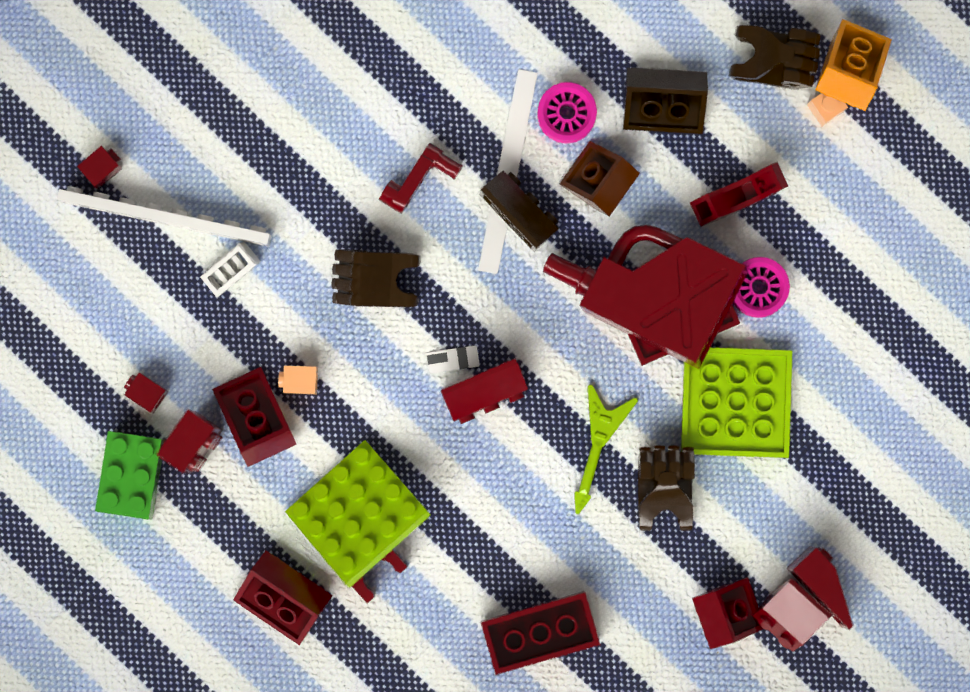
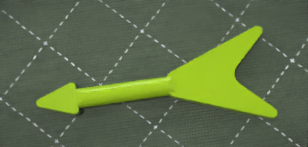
(602, 426)

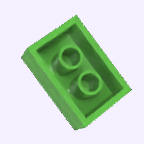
(129, 476)

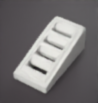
(249, 256)

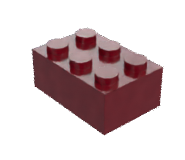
(190, 442)

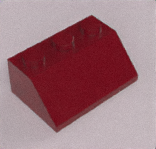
(485, 391)
(282, 597)

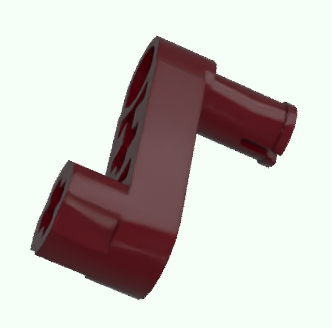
(400, 196)

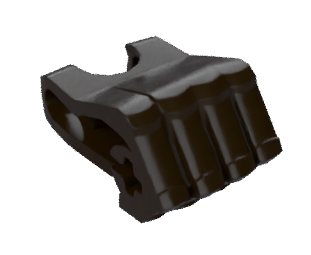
(778, 57)
(371, 278)
(665, 484)

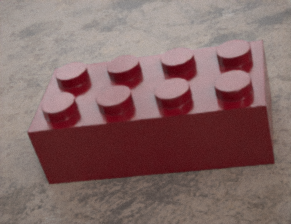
(540, 632)

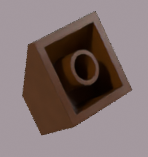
(600, 178)

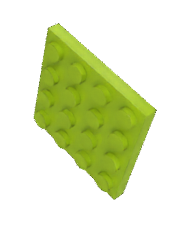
(738, 403)
(357, 513)

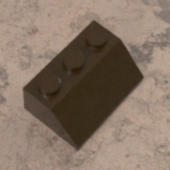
(665, 100)
(519, 210)

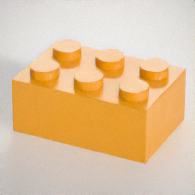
(853, 64)

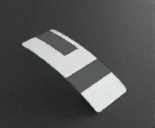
(453, 359)

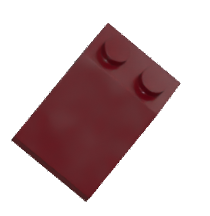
(254, 417)
(821, 580)

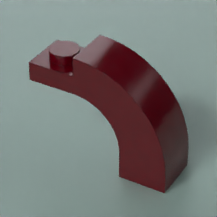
(739, 195)

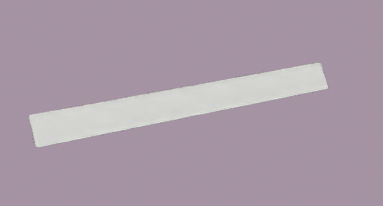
(508, 163)

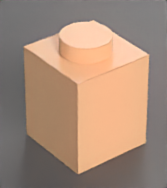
(826, 108)
(298, 380)

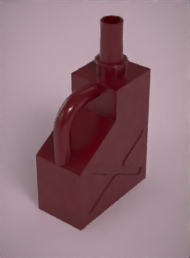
(667, 302)

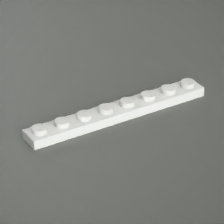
(153, 213)

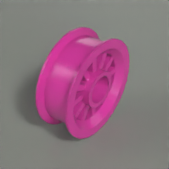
(562, 89)
(781, 297)

